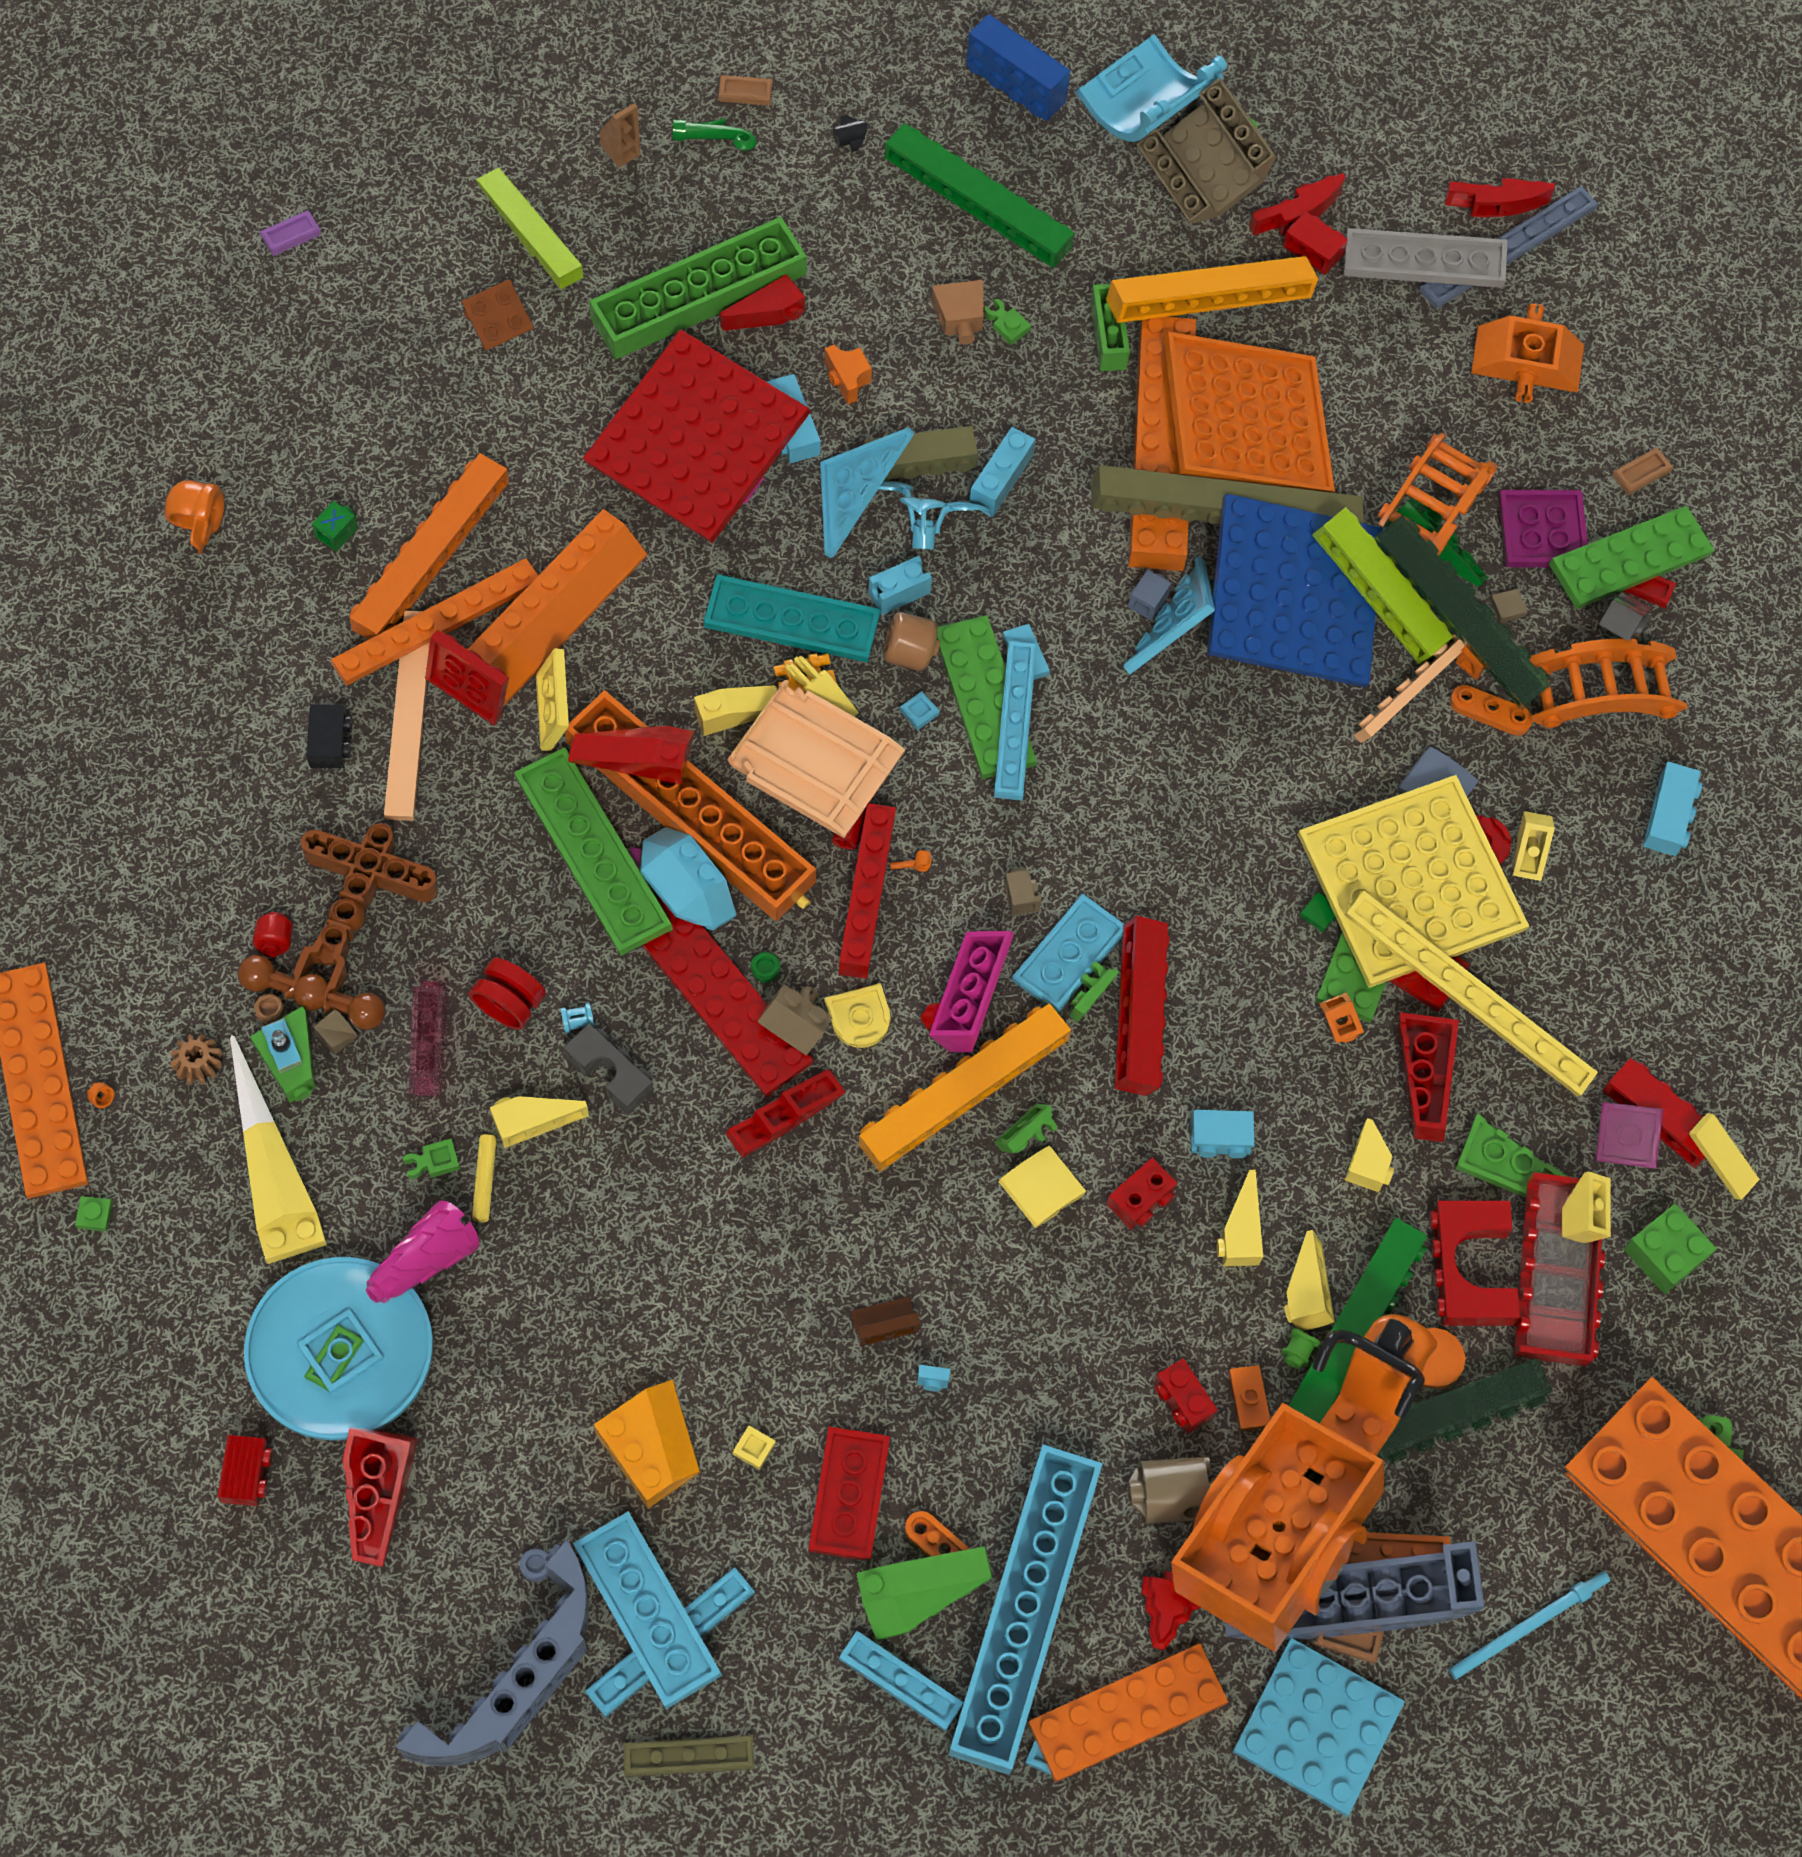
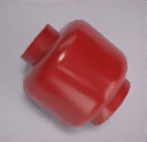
(272, 934)

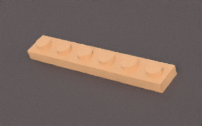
(1408, 689)

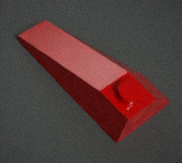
(643, 752)

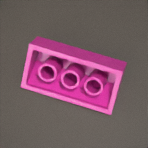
(970, 989)

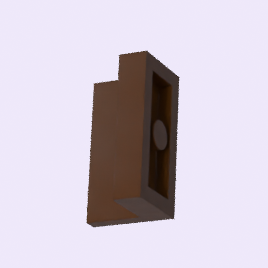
(885, 1321)

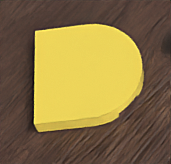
(859, 1015)

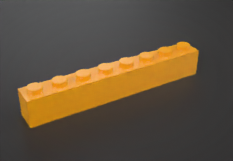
(1211, 289)
(963, 1087)

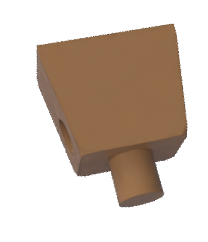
(959, 308)

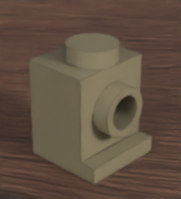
(1021, 892)

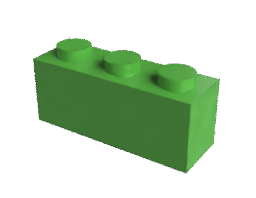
(1109, 335)

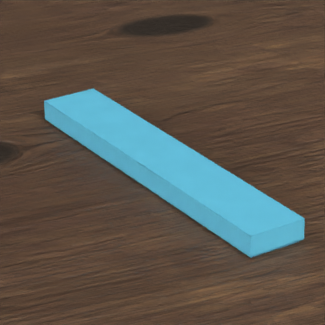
(1015, 720)
(704, 1613)

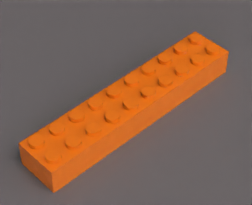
(1155, 540)
(727, 833)

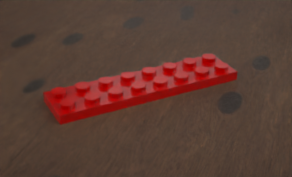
(725, 1003)

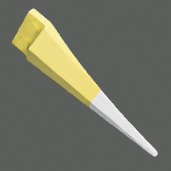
(281, 1203)

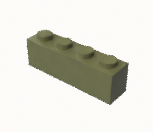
(936, 453)

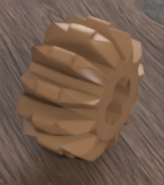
(202, 1066)

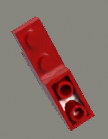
(1312, 198)
(1509, 199)

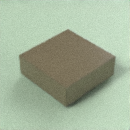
(1508, 605)

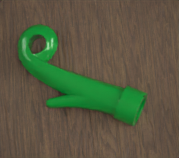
(742, 139)

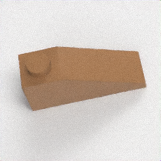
(621, 136)

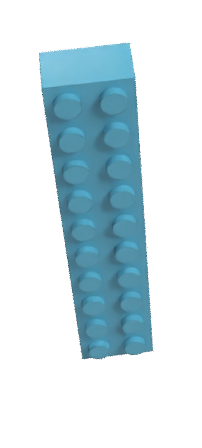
(1025, 1610)

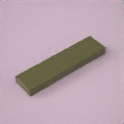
(688, 1756)

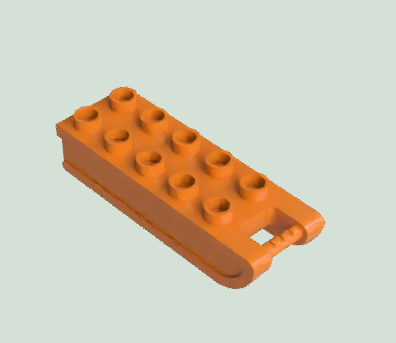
(1702, 1521)

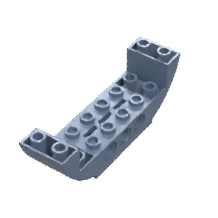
(495, 1731)

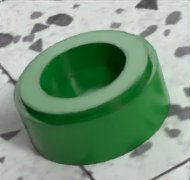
(765, 967)

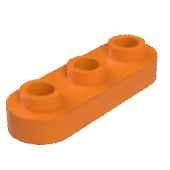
(1477, 709)
(934, 1536)

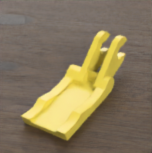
(821, 685)

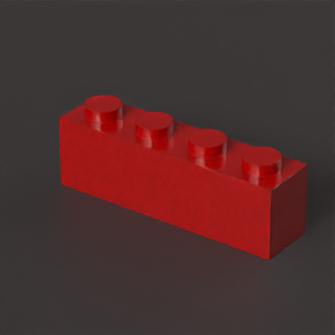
(1637, 1087)

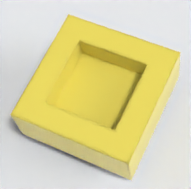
(754, 1447)

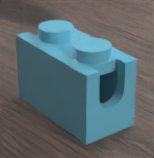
(899, 585)
(1222, 1133)

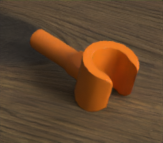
(921, 863)

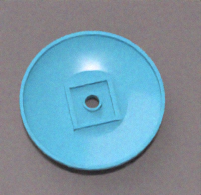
(297, 1322)

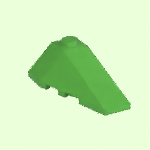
(912, 1591)

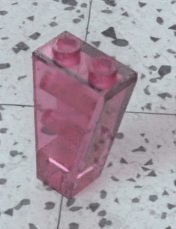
(428, 1039)

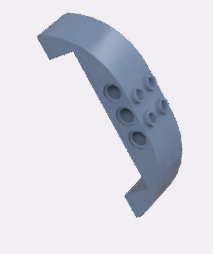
(1394, 1595)

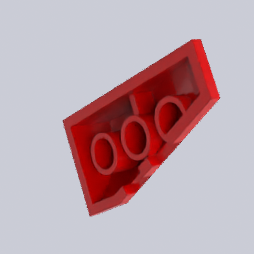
(376, 1480)

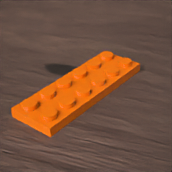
(1127, 1712)

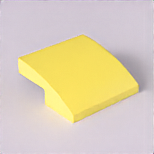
(1042, 1186)

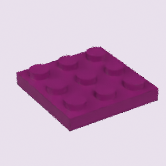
(1540, 525)

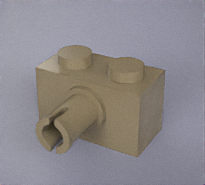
(796, 1018)

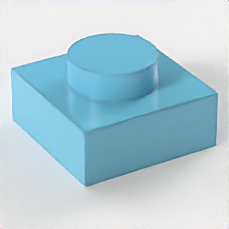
(933, 1377)

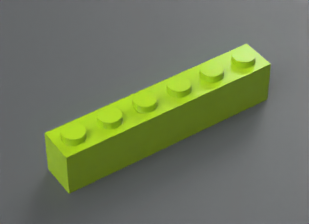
(1382, 585)

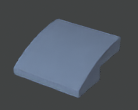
(1434, 767)

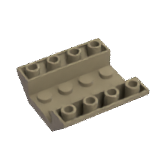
(1209, 156)

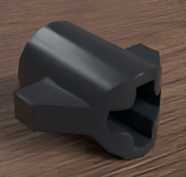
(850, 132)

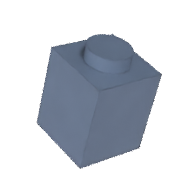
(1149, 594)

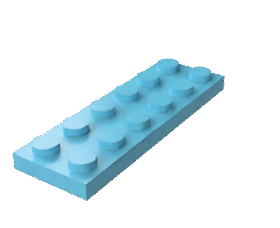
(647, 1610)

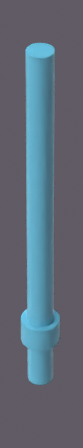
(1578, 1593)

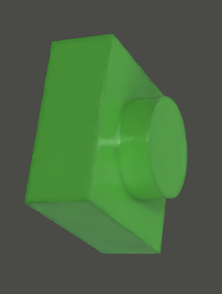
(94, 1213)

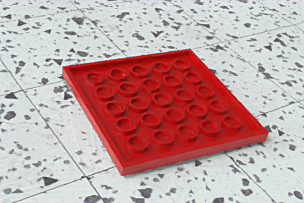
(696, 436)

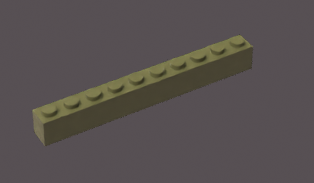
(1201, 497)

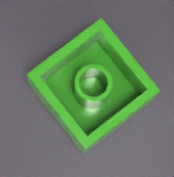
(1670, 1249)

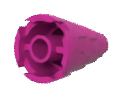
(432, 1245)

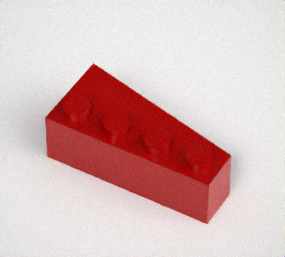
(1428, 1064)

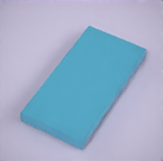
(1066, 953)

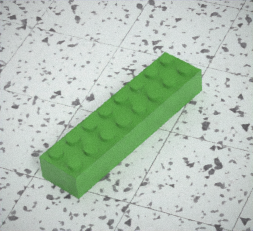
(696, 287)

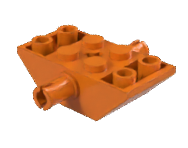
(1528, 353)

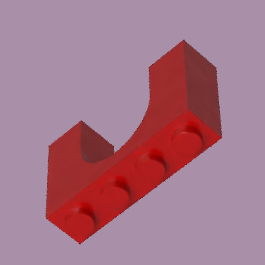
(1459, 1300)

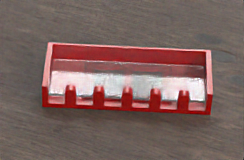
(1556, 1280)

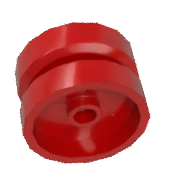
(507, 993)

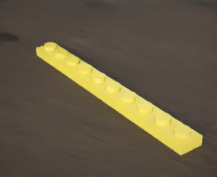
(1471, 993)

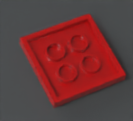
(466, 677)

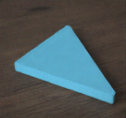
(852, 481)
(1188, 608)

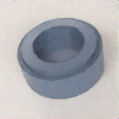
(533, 1565)

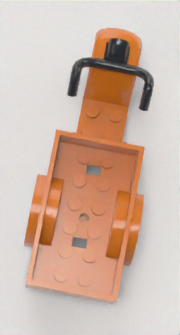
(1274, 1506)

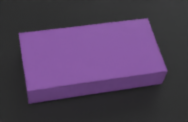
(290, 233)

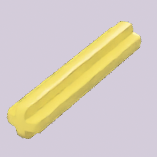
(484, 1178)

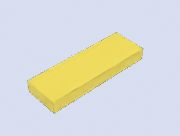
(1724, 1156)

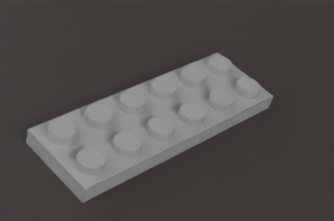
(1426, 257)

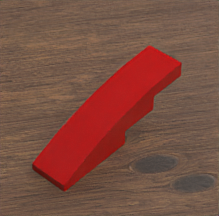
(785, 1113)

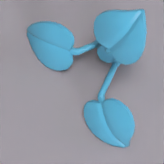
(924, 530)

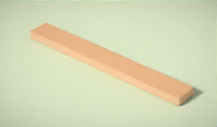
(407, 733)

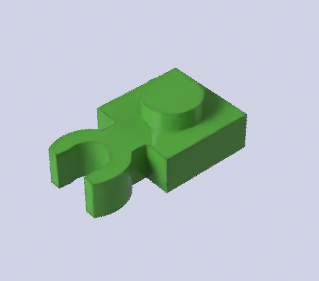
(1007, 324)
(437, 1158)

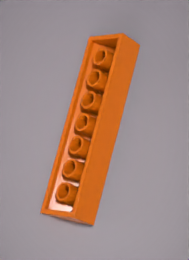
(560, 600)

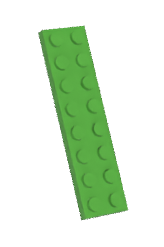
(593, 852)

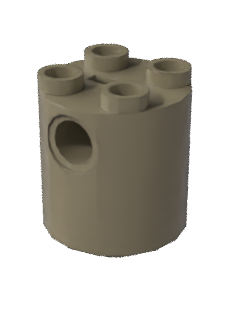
(1169, 1489)

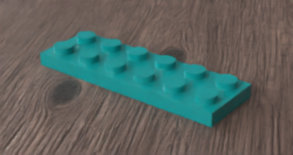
(792, 618)

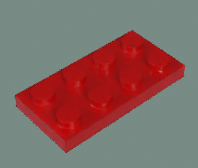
(849, 1494)

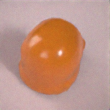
(196, 508)

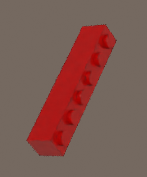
(867, 891)
(1141, 1006)

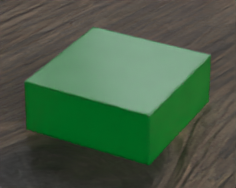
(1318, 913)

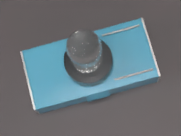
(282, 1045)

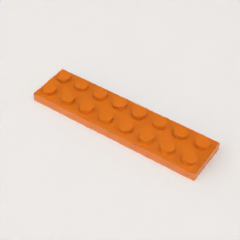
(38, 1084)

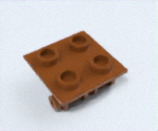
(497, 314)

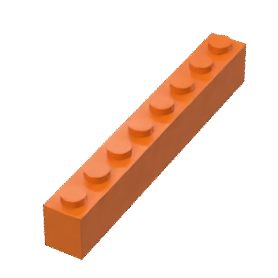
(430, 547)

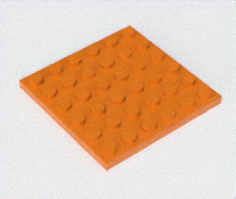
(1247, 413)

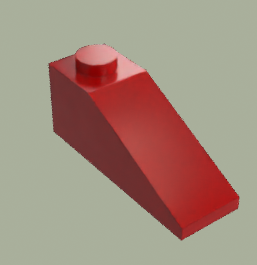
(766, 307)

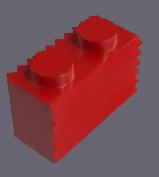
(244, 1470)

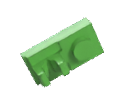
(1096, 987)
(1029, 1125)

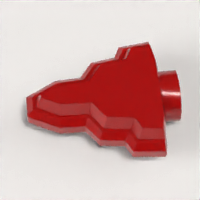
(1165, 1608)

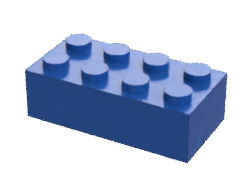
(1017, 67)

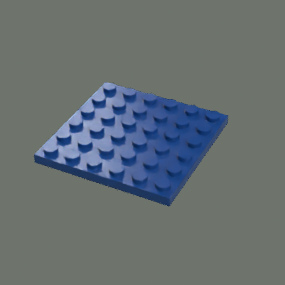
(1285, 598)

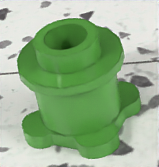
(1299, 1349)

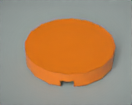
(1445, 1362)

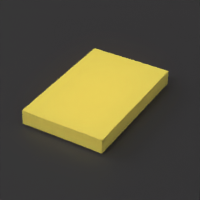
(552, 700)

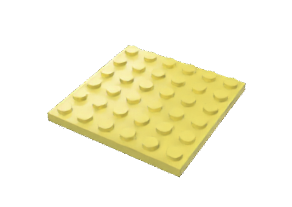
(1421, 862)

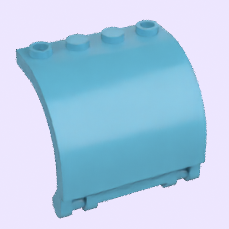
(1144, 90)

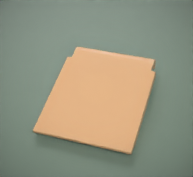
(815, 758)

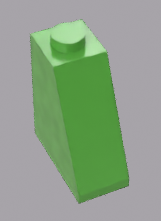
(299, 1081)

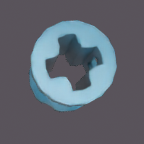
(577, 1017)

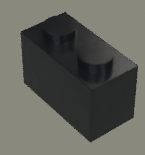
(328, 736)

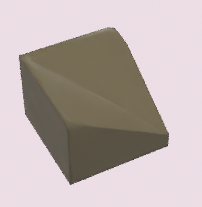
(335, 1031)

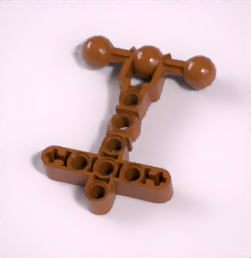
(311, 990)

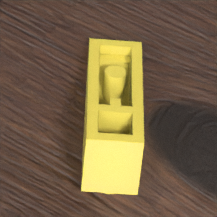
(731, 707)
(530, 1116)
(1242, 1234)
(1308, 1289)

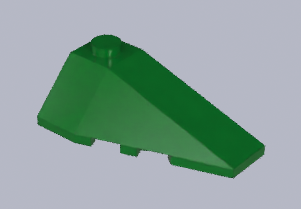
(1460, 559)

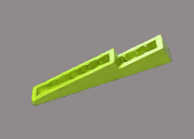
(531, 229)

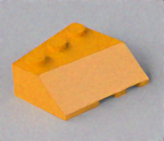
(650, 1442)

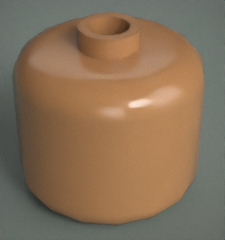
(911, 641)

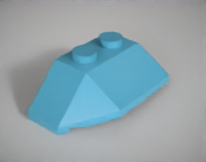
(686, 879)

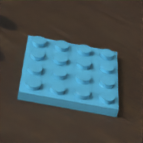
(1318, 1727)

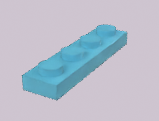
(901, 1681)

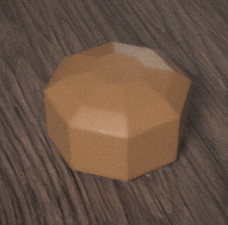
(269, 1008)

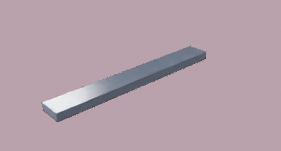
(1524, 238)

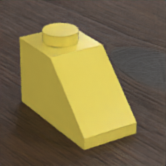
(1533, 845)
(1370, 1160)
(1588, 1210)

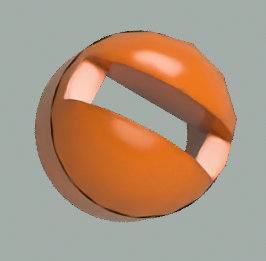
(105, 1100)

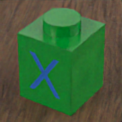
(335, 525)

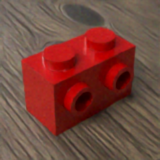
(1316, 241)
(1142, 1194)
(1184, 1396)

